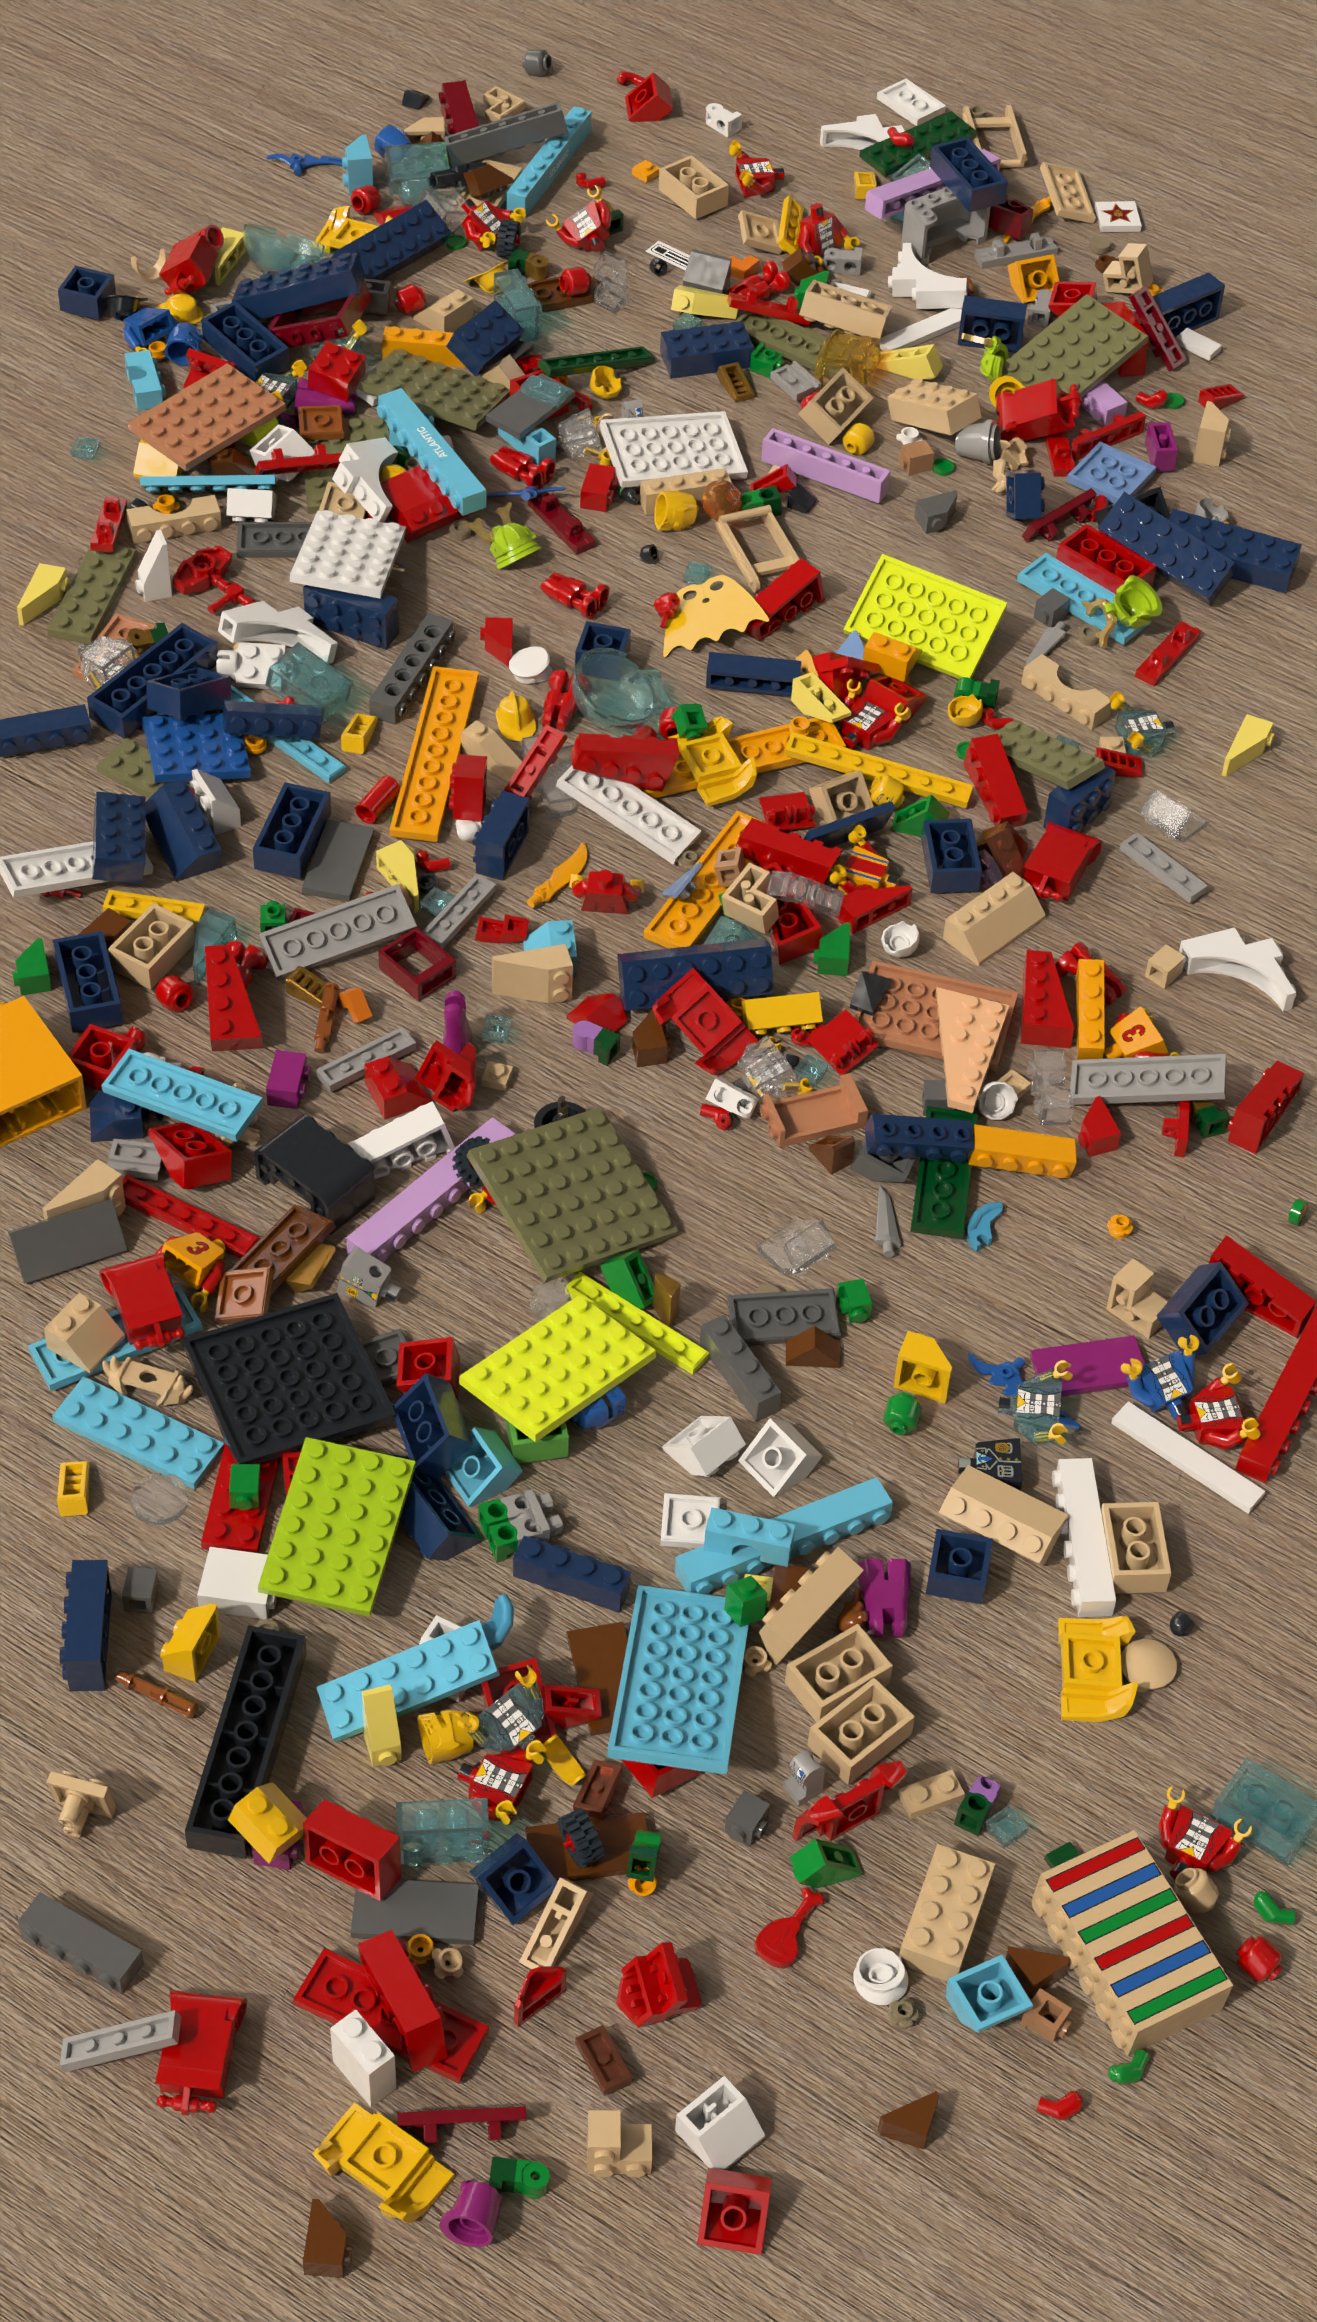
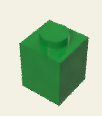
(245, 1486)
(745, 1601)

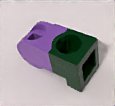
(596, 1041)
(977, 1805)

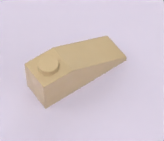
(483, 741)
(556, 1924)

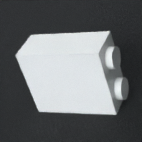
(232, 1583)
(363, 2058)

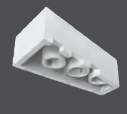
(405, 1140)

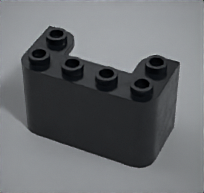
(317, 1169)

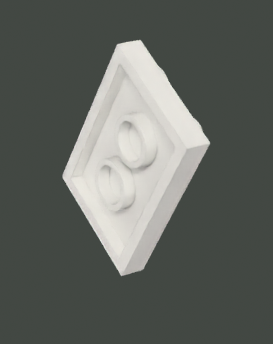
(911, 102)

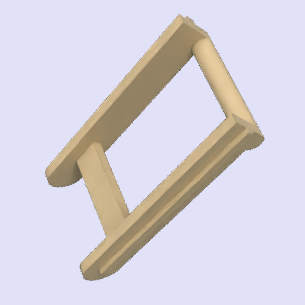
(1007, 121)
(752, 571)

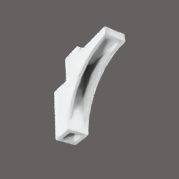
(857, 135)
(924, 285)
(360, 474)
(287, 627)
(1253, 962)

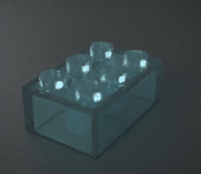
(413, 162)
(519, 301)
(309, 680)
(1276, 1810)
(443, 1831)

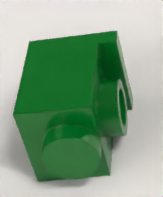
(765, 360)
(690, 721)
(272, 915)
(854, 1300)

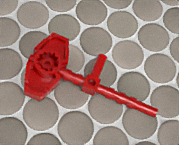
(208, 569)

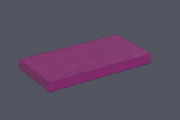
(1094, 1363)

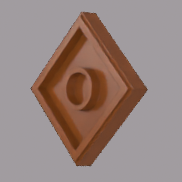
(321, 422)
(243, 1294)

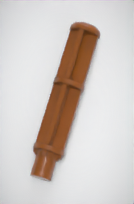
(326, 1016)
(158, 1694)

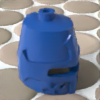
(390, 136)
(180, 340)
(599, 1413)

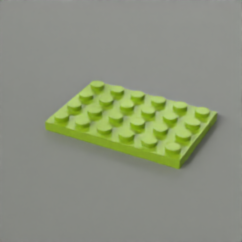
(337, 1527)

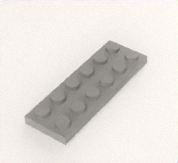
(337, 931)
(1149, 1079)

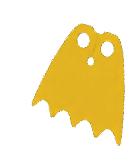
(727, 609)

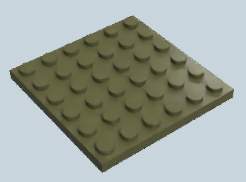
(572, 1194)

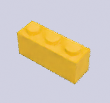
(782, 1013)

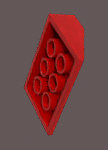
(419, 503)

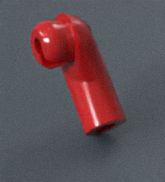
(633, 78)
(900, 139)
(583, 182)
(583, 401)
(1152, 401)
(1100, 502)
(992, 721)
(431, 865)
(801, 1037)
(718, 1114)
(1063, 2108)

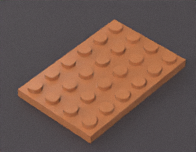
(206, 417)
(909, 1014)

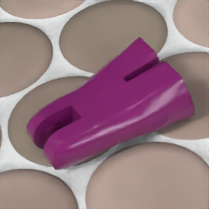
(310, 397)
(457, 1028)
(886, 1594)

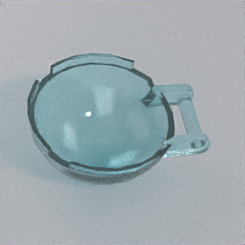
(277, 251)
(615, 692)

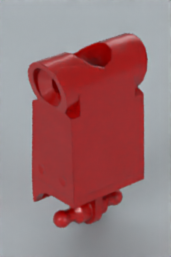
(192, 261)
(1037, 410)
(1060, 861)
(145, 1301)
(203, 2052)

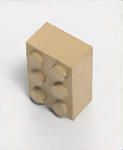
(693, 187)
(835, 406)
(152, 946)
(1136, 1547)
(836, 1671)
(860, 1731)

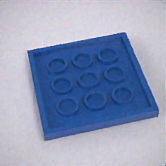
(192, 744)

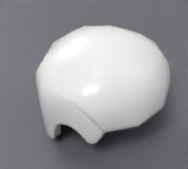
(900, 939)
(997, 1100)

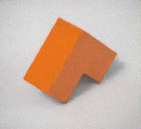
(744, 268)
(356, 1003)

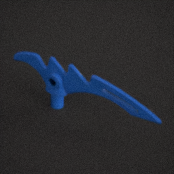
(298, 163)
(528, 493)
(1008, 1375)

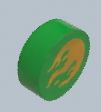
(1297, 1212)

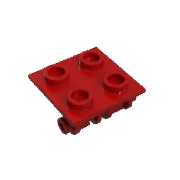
(788, 811)
(843, 1042)

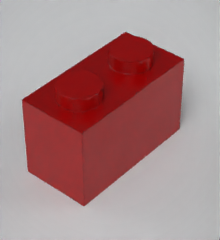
(598, 487)

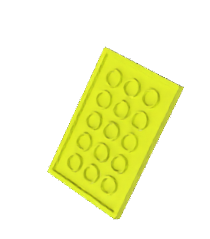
(929, 613)
(557, 1367)

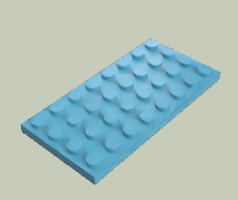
(679, 1682)

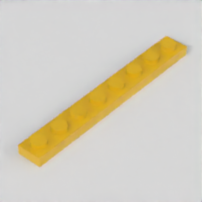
(849, 760)

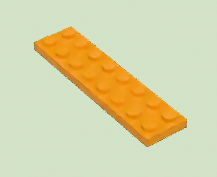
(685, 921)

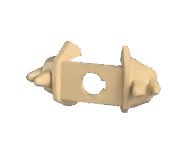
(1012, 454)
(169, 1385)

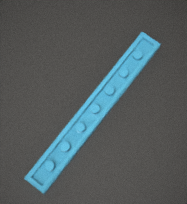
(302, 750)

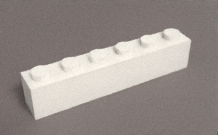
(1084, 1538)

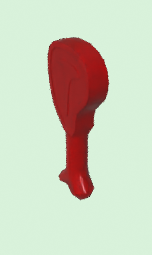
(778, 1941)

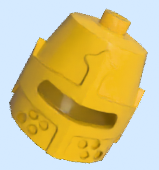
(675, 511)
(443, 1737)

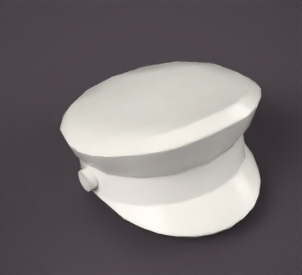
(531, 665)
(880, 1976)

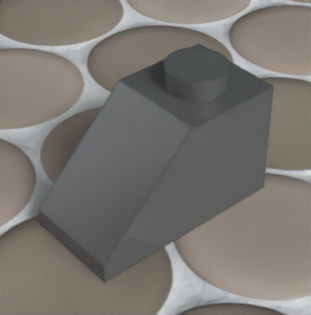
(936, 511)

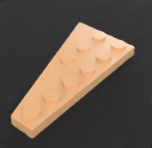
(968, 1042)

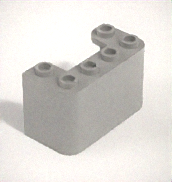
(938, 219)

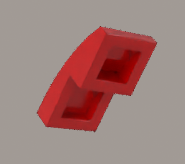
(498, 931)

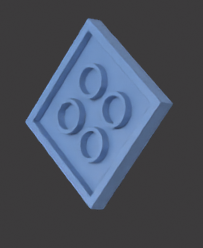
(1111, 472)

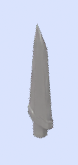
(1048, 640)
(886, 1227)

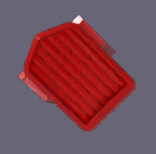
(202, 365)
(838, 669)
(450, 1075)
(657, 1987)

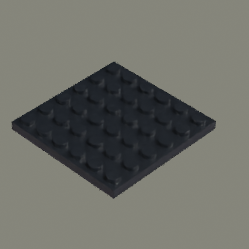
(288, 1380)

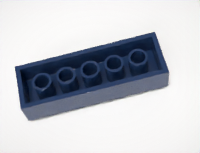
(399, 241)
(301, 286)
(1172, 549)
(1257, 556)
(123, 699)
(730, 968)

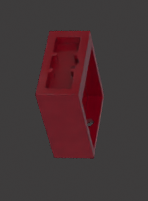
(428, 981)

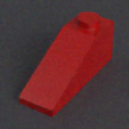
(872, 905)

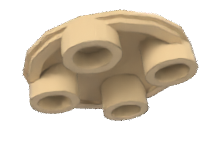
(1148, 1664)

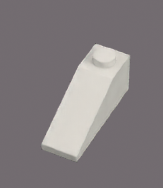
(154, 571)

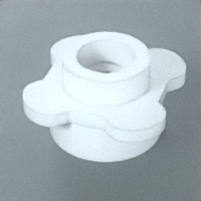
(908, 435)

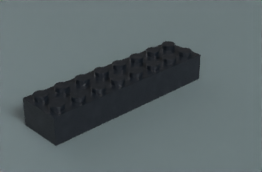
(246, 1737)

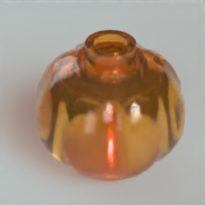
(721, 499)

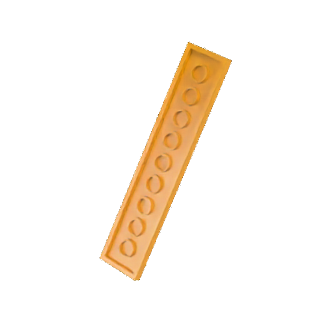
(765, 746)
(432, 754)

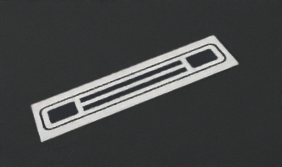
(669, 254)

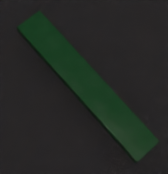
(588, 362)

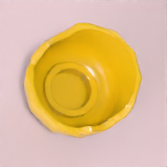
(604, 383)
(965, 710)

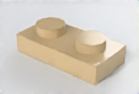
(931, 1794)

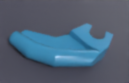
(979, 1225)
(500, 1623)

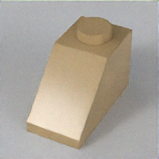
(423, 127)
(502, 371)

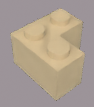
(1131, 270)
(748, 899)
(1134, 1300)
(617, 2146)

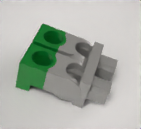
(515, 1516)

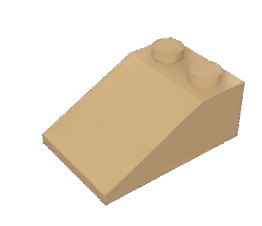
(534, 974)
(90, 1187)

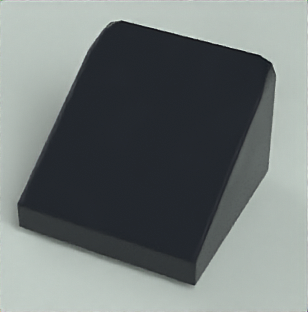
(415, 99)
(800, 499)

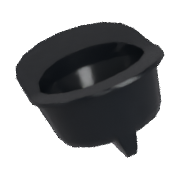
(122, 305)

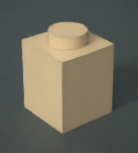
(1165, 966)

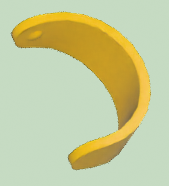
(563, 1761)

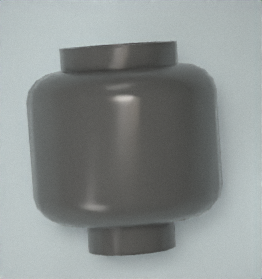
(537, 62)

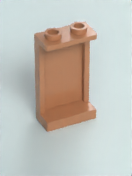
(815, 1113)

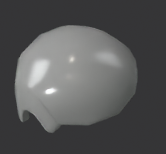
(1208, 510)

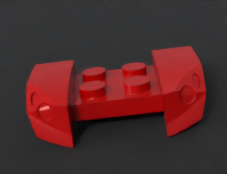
(705, 1021)
(850, 1809)

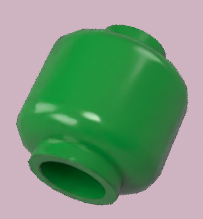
(902, 1413)

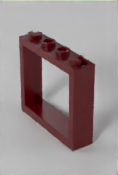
(321, 329)

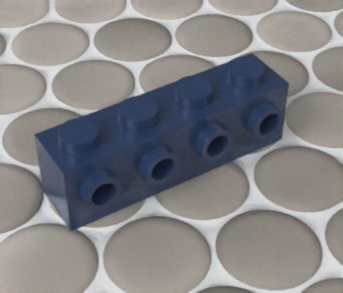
(751, 673)
(272, 720)
(44, 730)
(919, 1137)
(571, 1573)

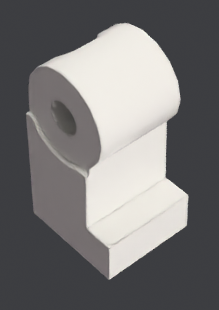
(723, 120)
(732, 1098)

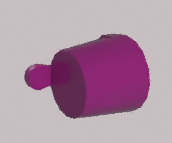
(473, 2215)

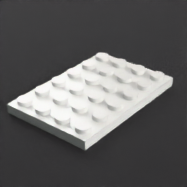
(671, 446)
(348, 554)

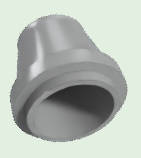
(979, 441)

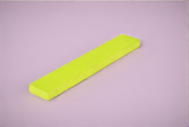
(650, 1330)

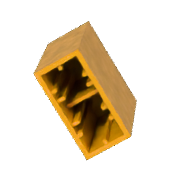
(35, 1075)

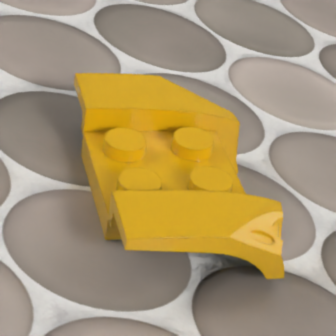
(342, 230)
(716, 765)
(1093, 1669)
(385, 2163)

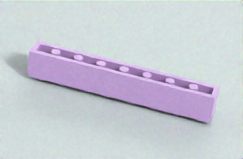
(892, 197)
(418, 1202)

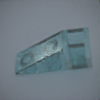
(211, 929)

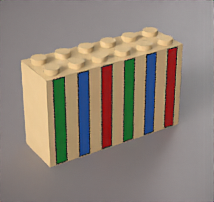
(1130, 1943)

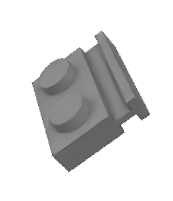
(795, 381)
(135, 1159)

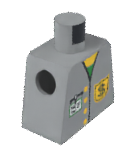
(366, 1279)

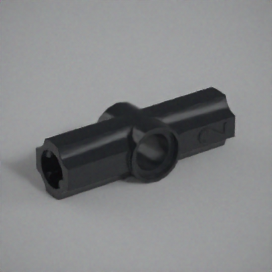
(452, 177)

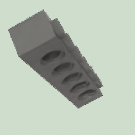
(411, 668)

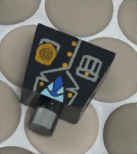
(997, 1459)

